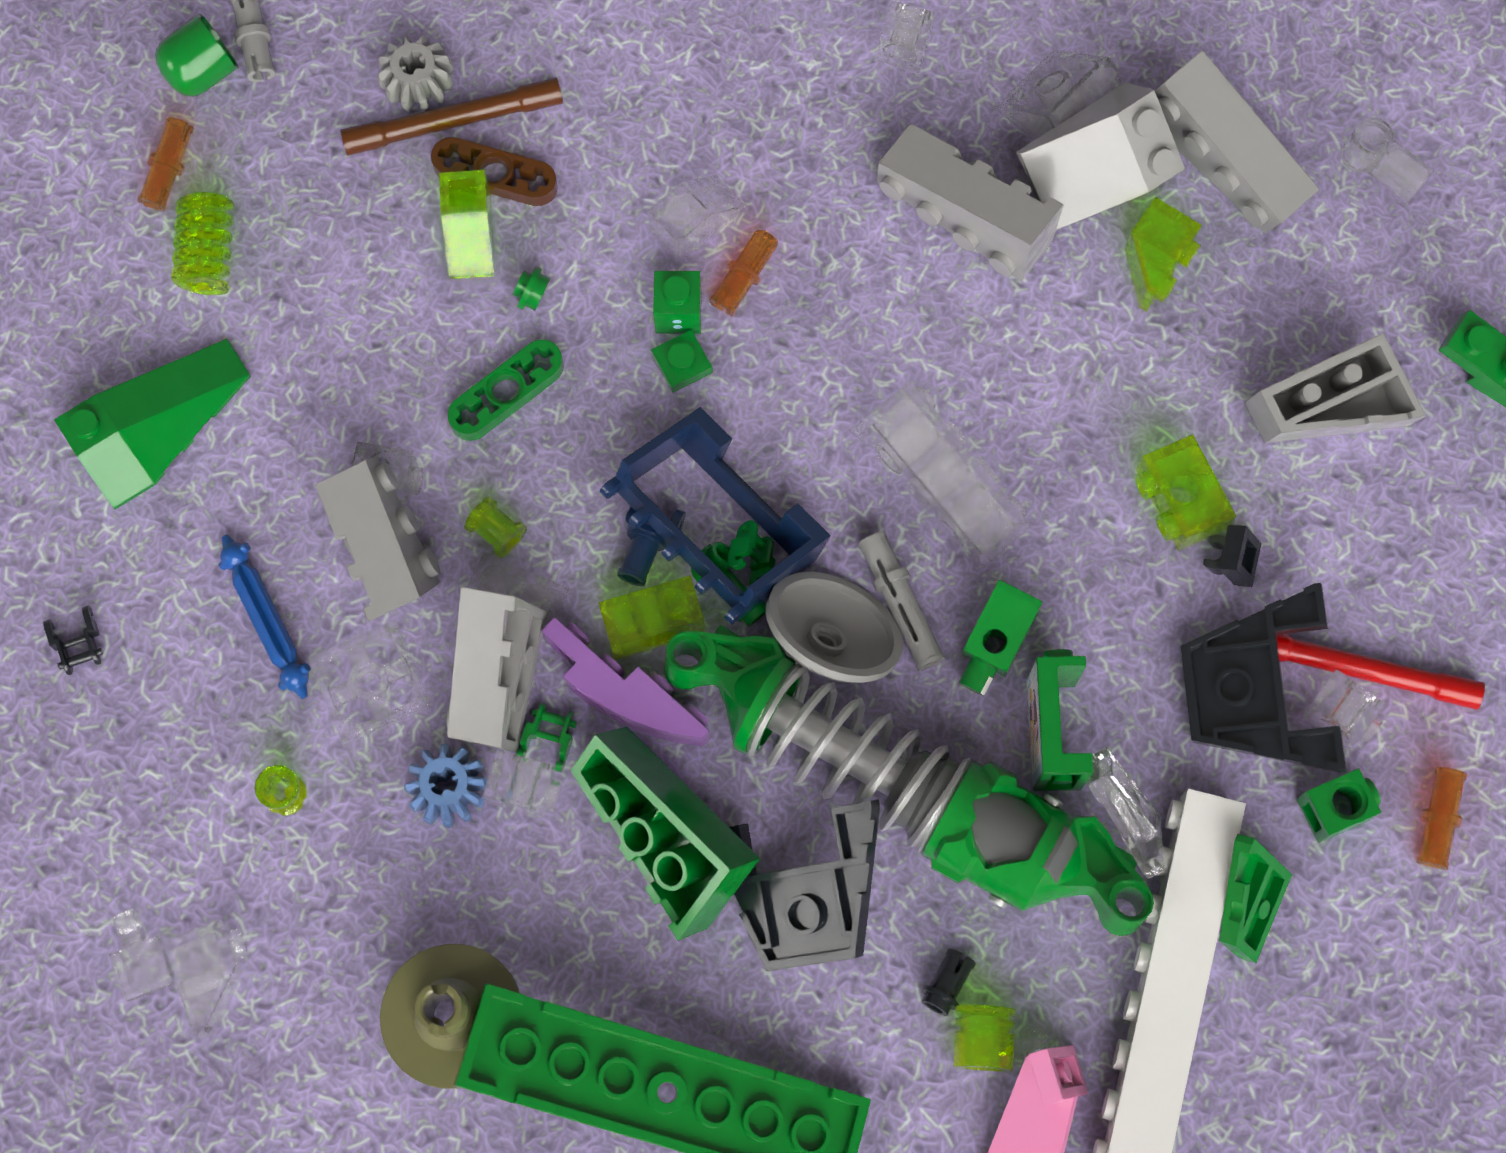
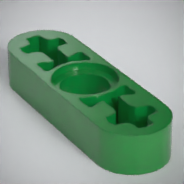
(507, 371)

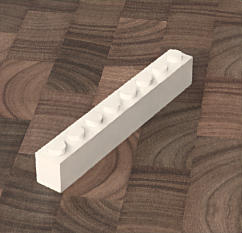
(1173, 976)

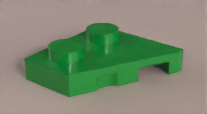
(1252, 898)

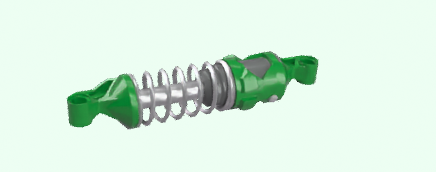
(961, 815)

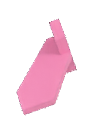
(1041, 1103)

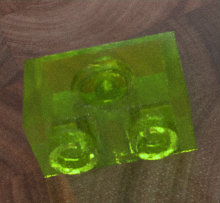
(1186, 467)
(651, 616)

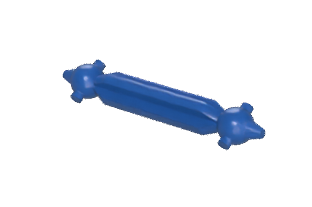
(264, 616)

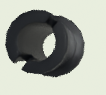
(946, 983)

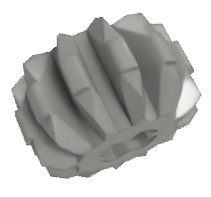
(415, 73)

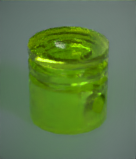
(984, 1038)

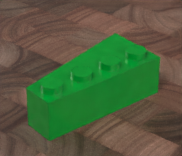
(666, 829)

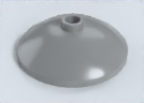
(833, 627)

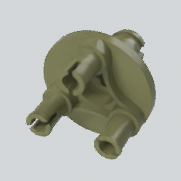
(407, 1019)

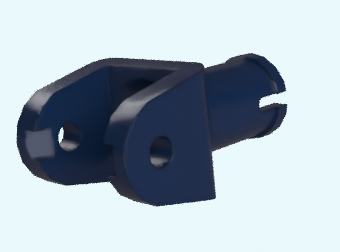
(643, 549)

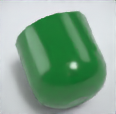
(194, 58)

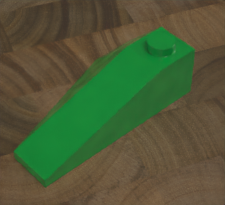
(144, 423)

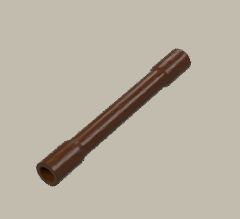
(381, 133)

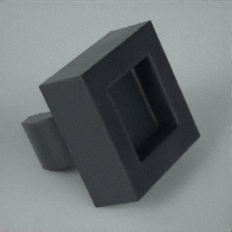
(1238, 555)

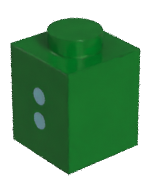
(677, 302)

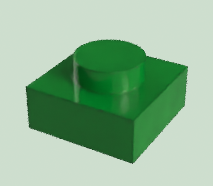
(681, 361)

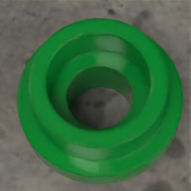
(531, 288)

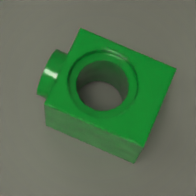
(1321, 813)

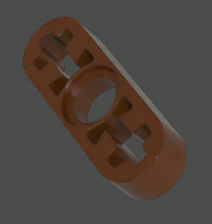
(528, 169)

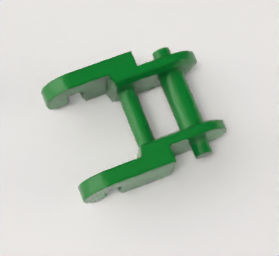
(750, 543)
(532, 731)

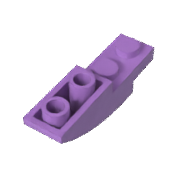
(636, 702)

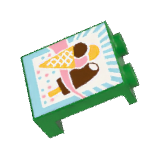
(1049, 766)

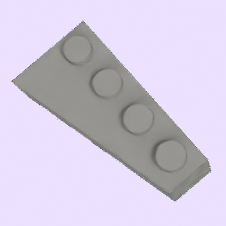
(1232, 144)
(969, 201)

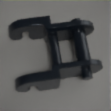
(89, 633)

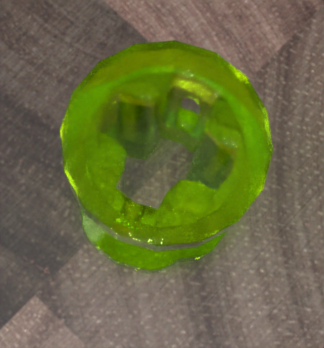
(495, 527)
(266, 788)

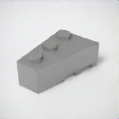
(378, 536)
(493, 668)

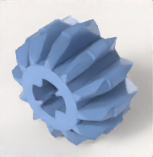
(450, 801)

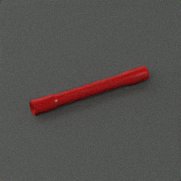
(1439, 686)

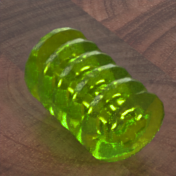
(200, 242)

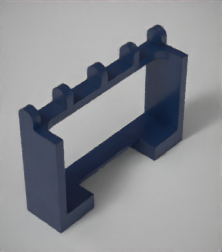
(707, 444)

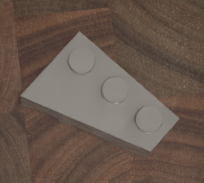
(1339, 396)

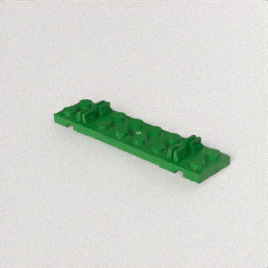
(611, 1080)

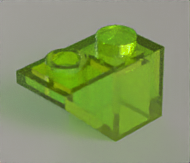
(467, 223)
(1157, 248)

